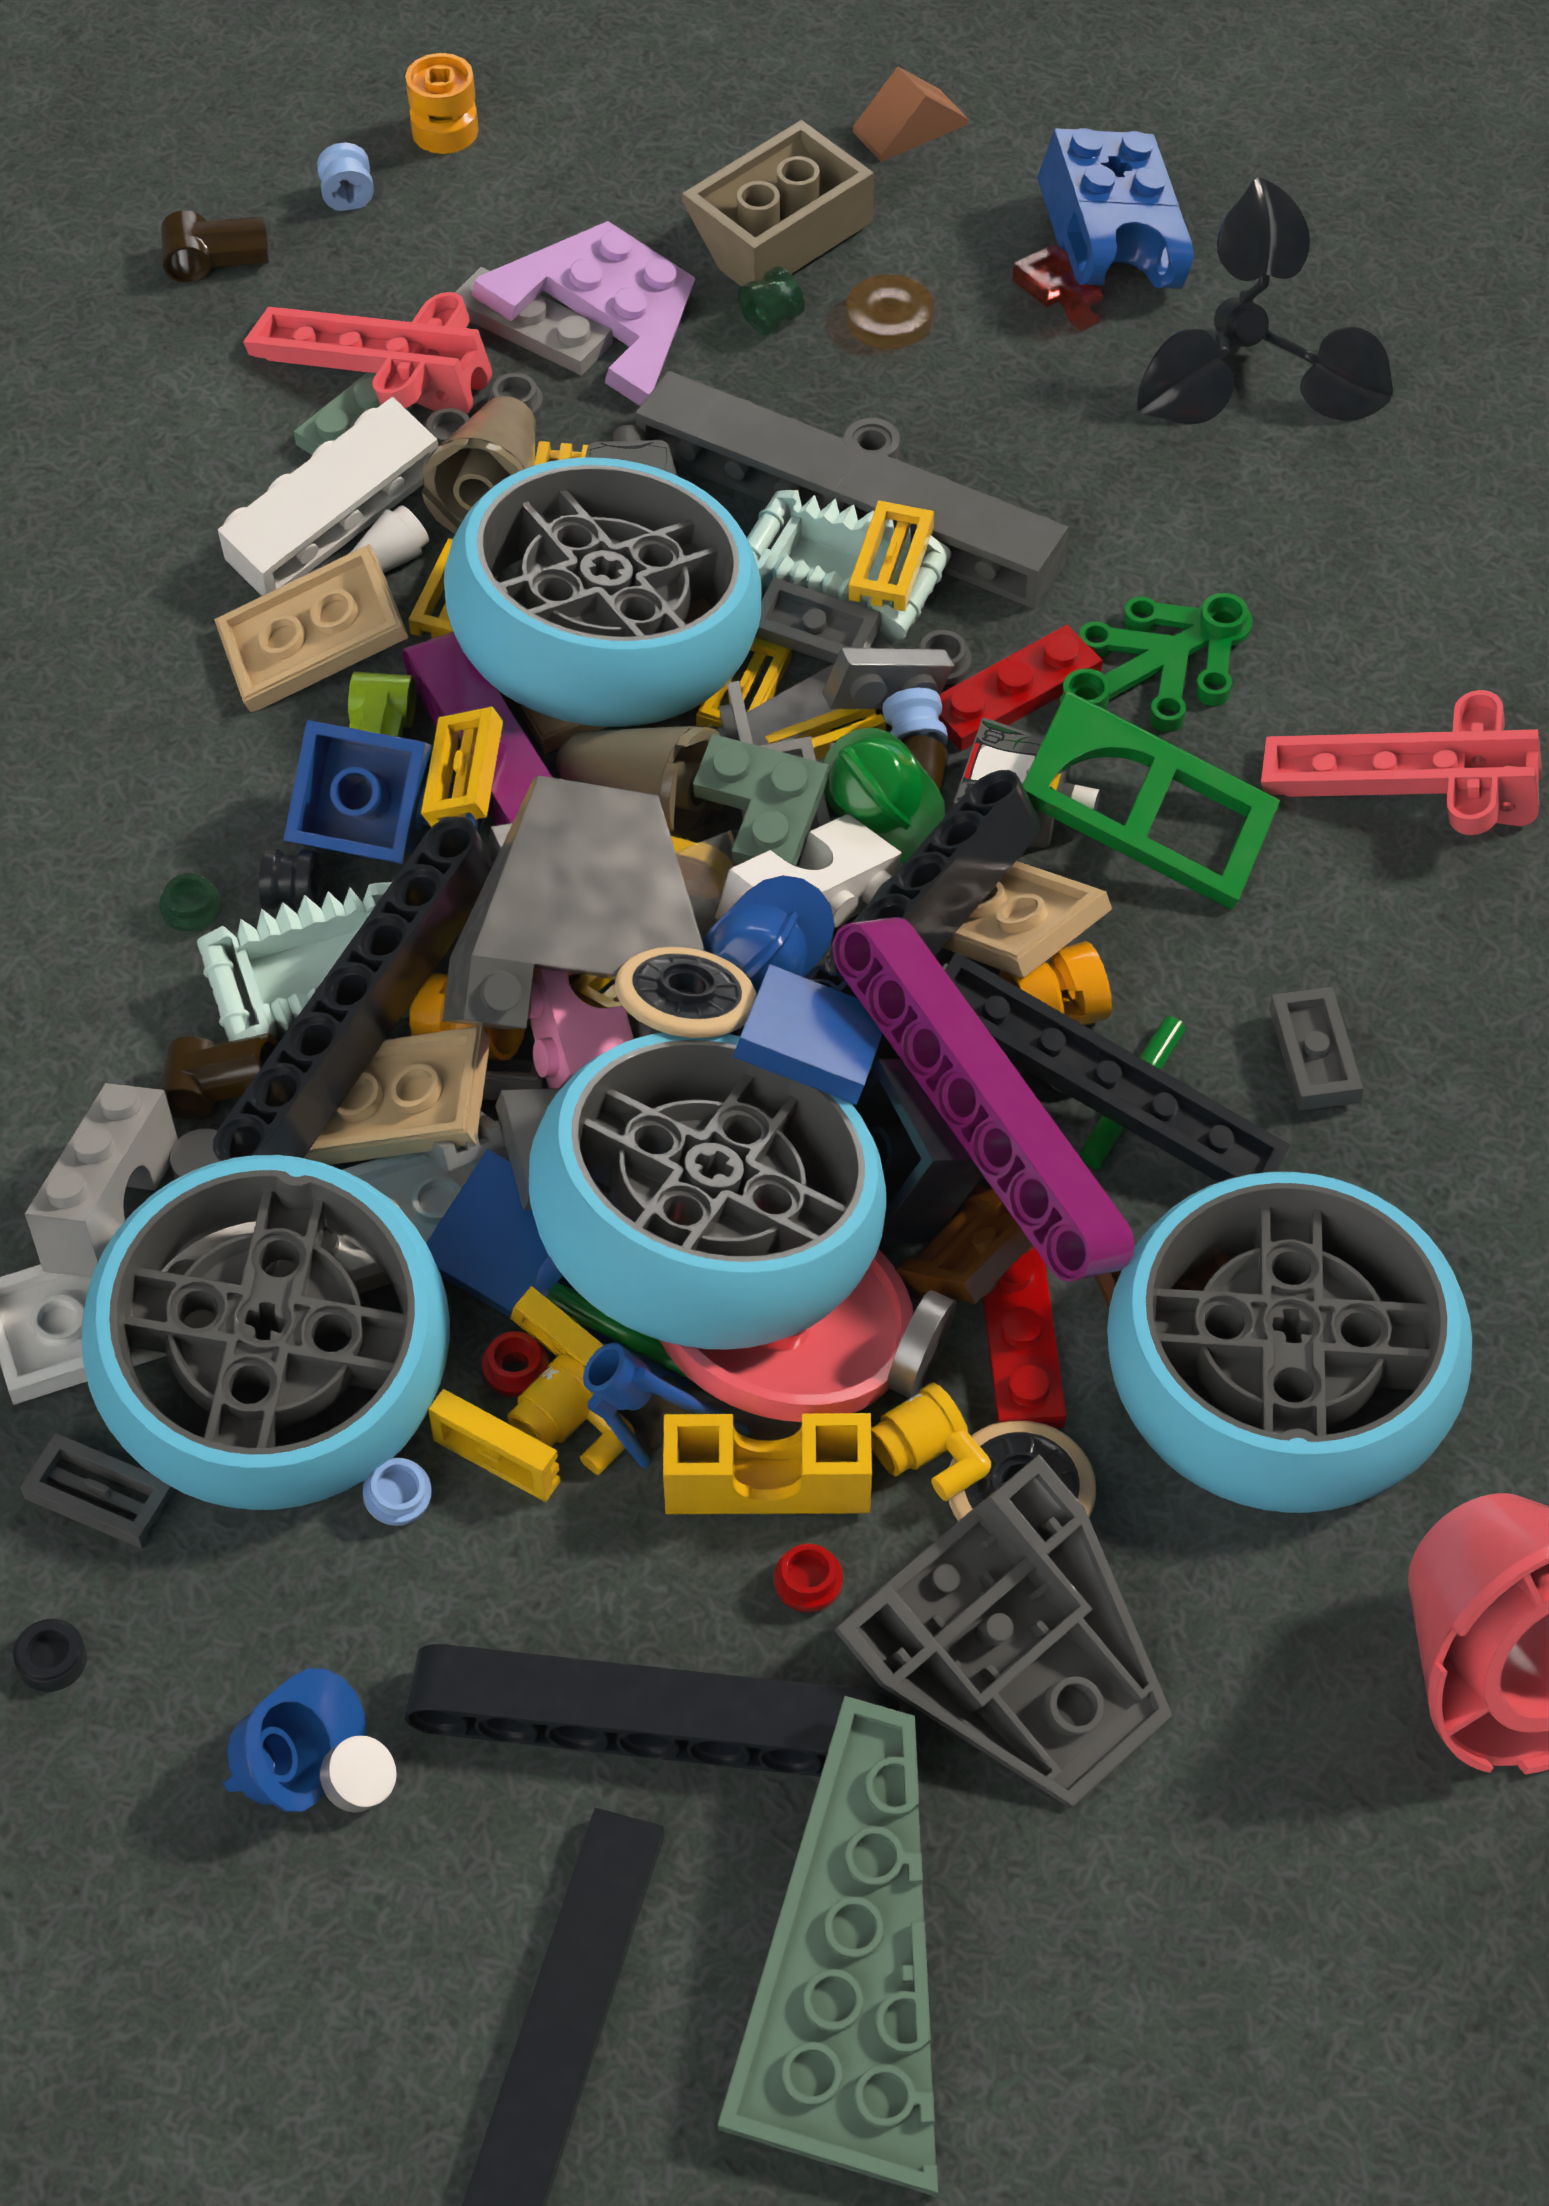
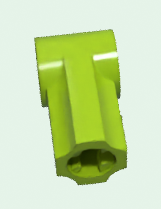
(381, 702)

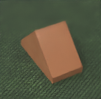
(906, 116)

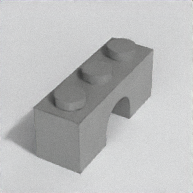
(81, 1202)

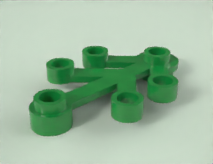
(1217, 623)

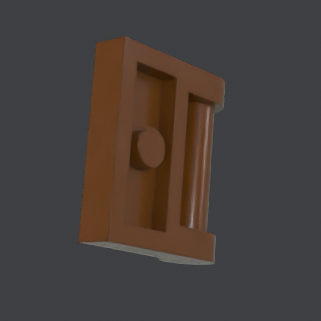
(968, 1252)

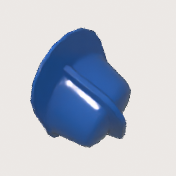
(776, 924)
(282, 1742)

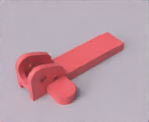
(416, 362)
(1477, 788)

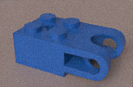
(1114, 206)

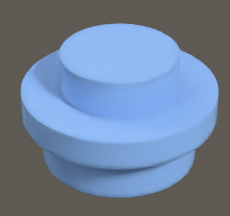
(397, 1492)

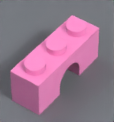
(568, 1029)

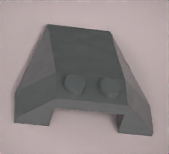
(1017, 1639)

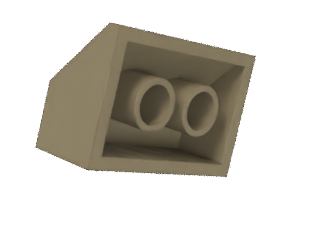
(781, 204)

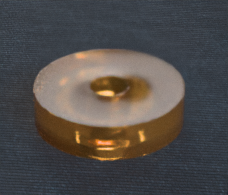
(898, 329)

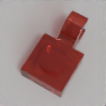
(1051, 280)

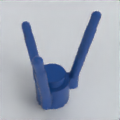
(627, 1382)

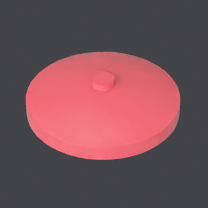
(823, 1369)

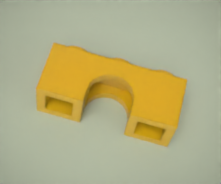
(811, 1472)

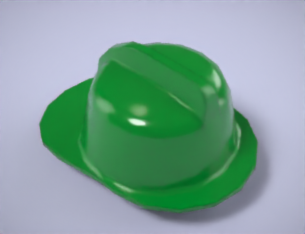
(883, 788)

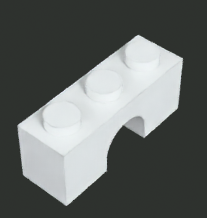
(838, 858)

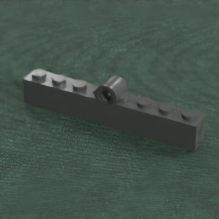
(769, 452)

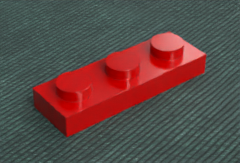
(1015, 685)
(1024, 1345)

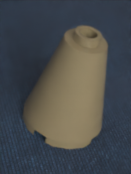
(478, 457)
(649, 762)

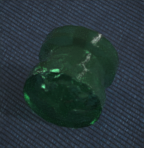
(771, 300)

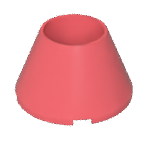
(1485, 1630)

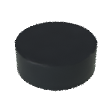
(50, 1655)

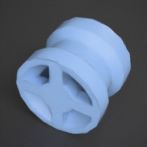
(351, 165)
(915, 713)

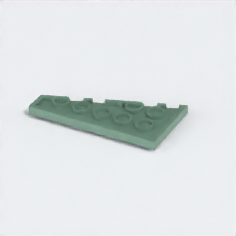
(842, 2007)

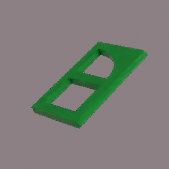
(1089, 732)

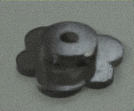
(650, 1418)

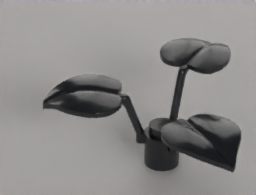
(1260, 240)

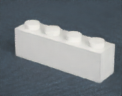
(328, 498)

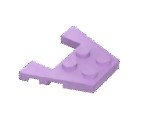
(607, 281)

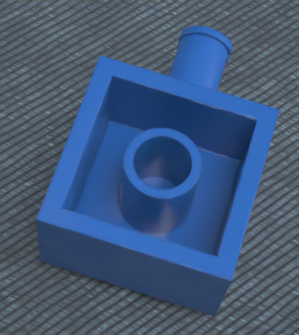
(360, 793)

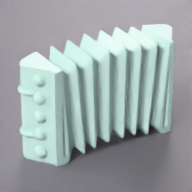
(822, 551)
(274, 970)

